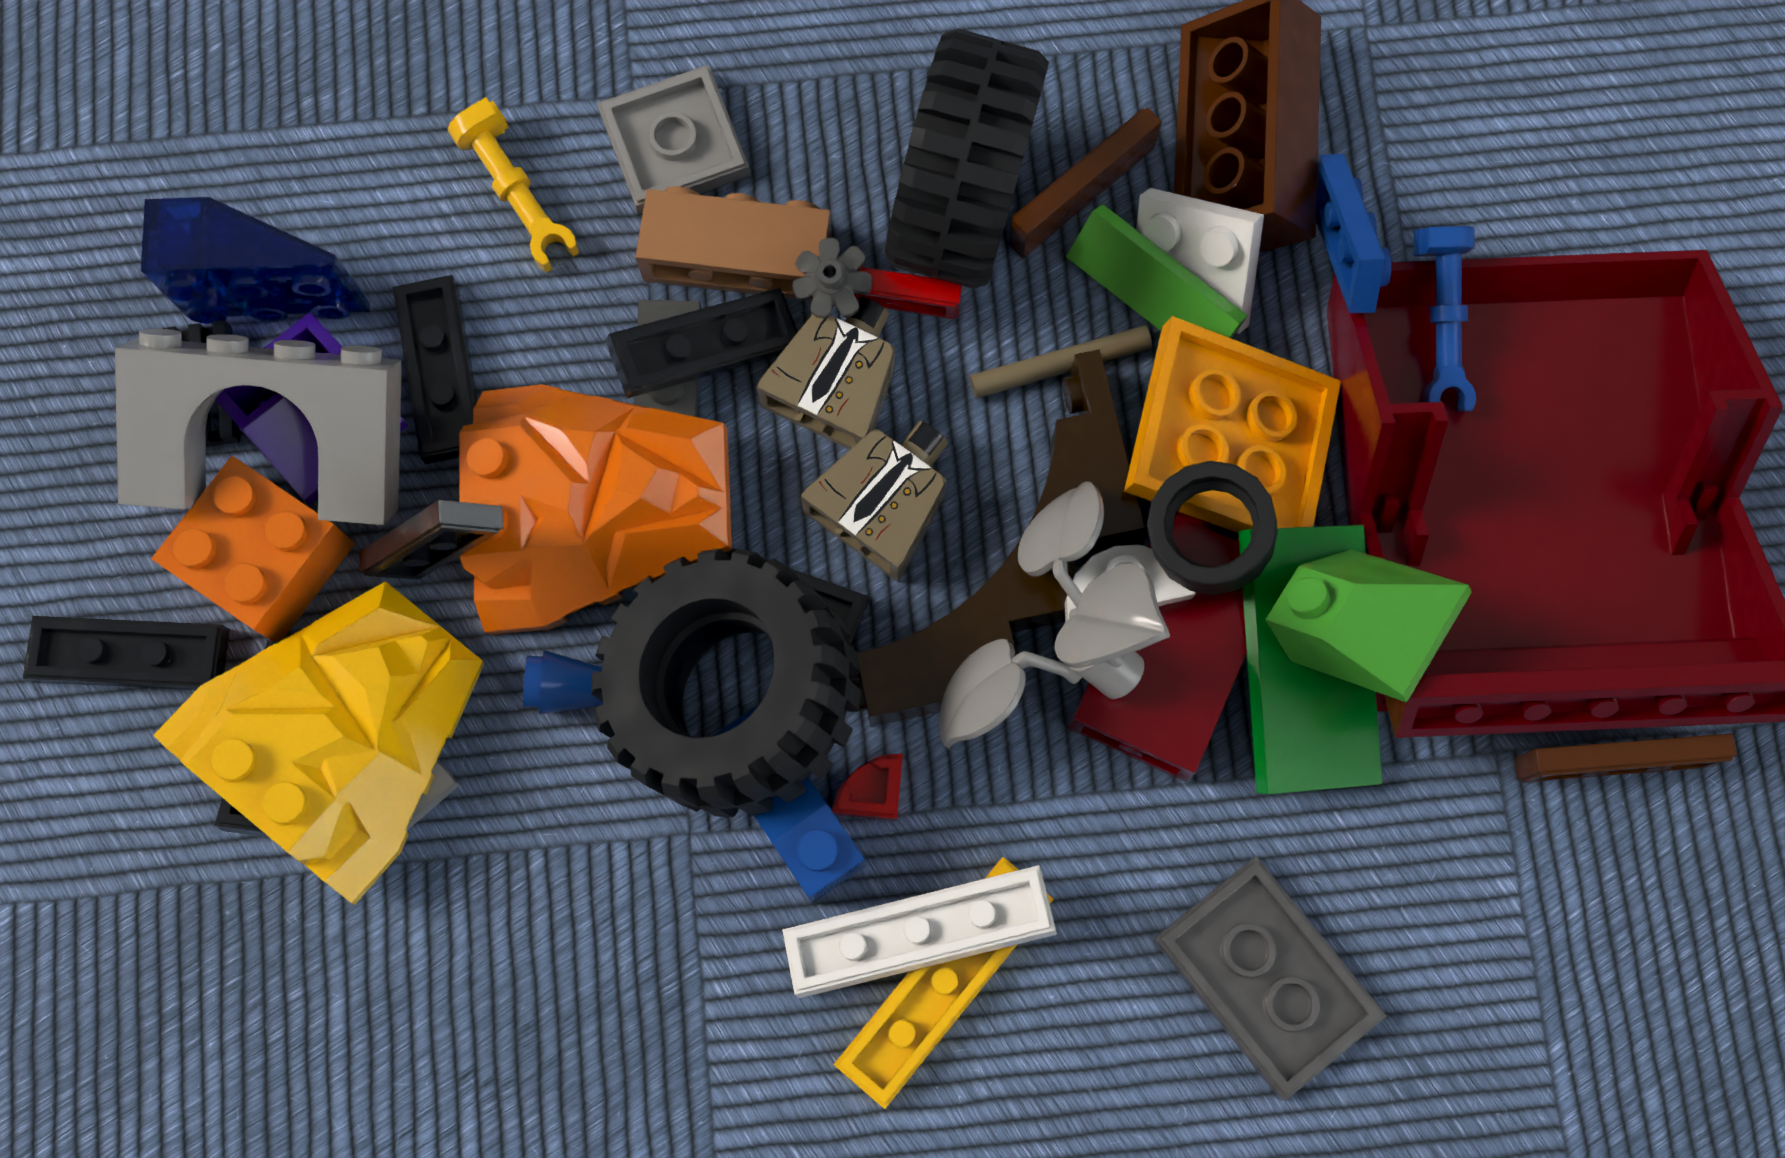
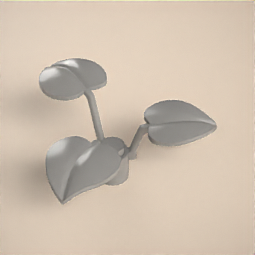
(1097, 642)

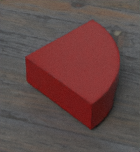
(871, 790)

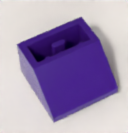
(277, 423)

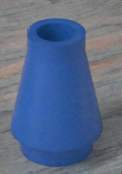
(558, 683)

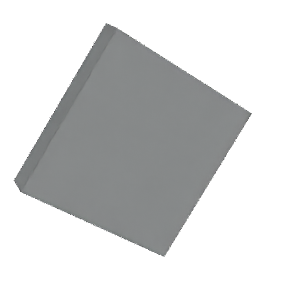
(674, 136)

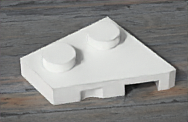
(1207, 239)

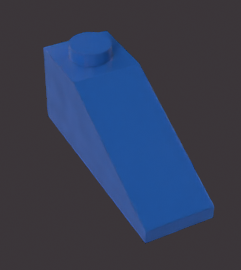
(809, 838)

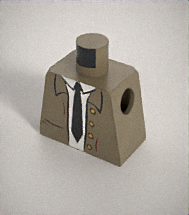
(833, 375)
(881, 496)

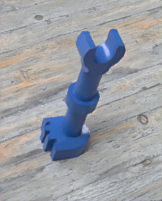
(1448, 245)

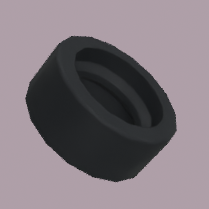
(1204, 478)

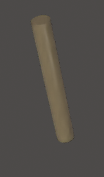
(1057, 362)

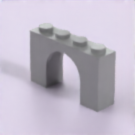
(172, 383)

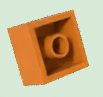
(254, 550)

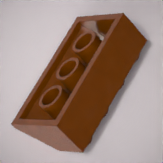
(1252, 114)

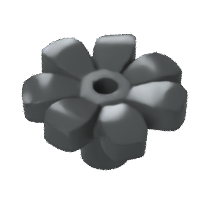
(838, 289)

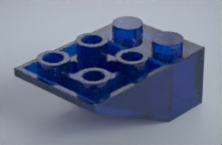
(233, 265)

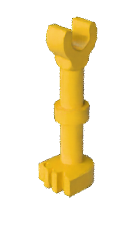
(477, 130)

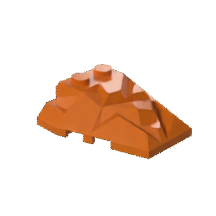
(587, 500)

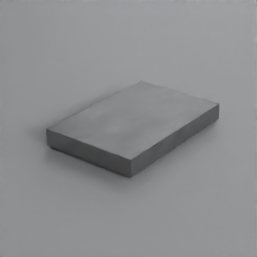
(1269, 978)

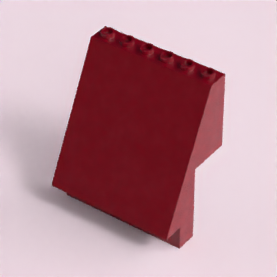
(1575, 497)

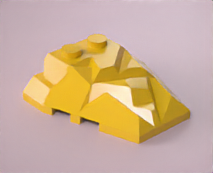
(332, 733)

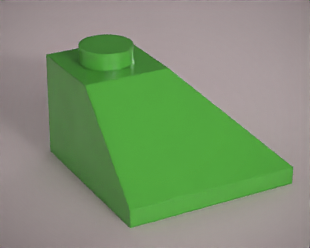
(1366, 620)

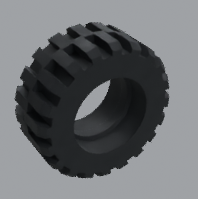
(964, 157)
(664, 638)

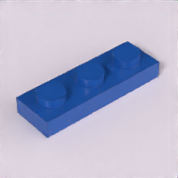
(1350, 235)

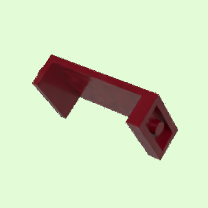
(1184, 677)

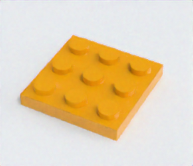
(1238, 408)

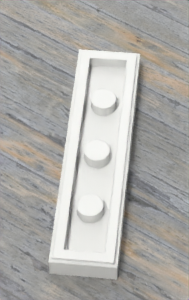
(919, 932)

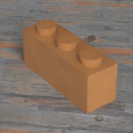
(726, 240)

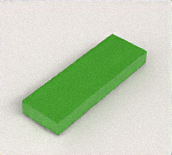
(1148, 276)

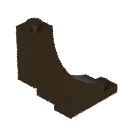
(914, 672)

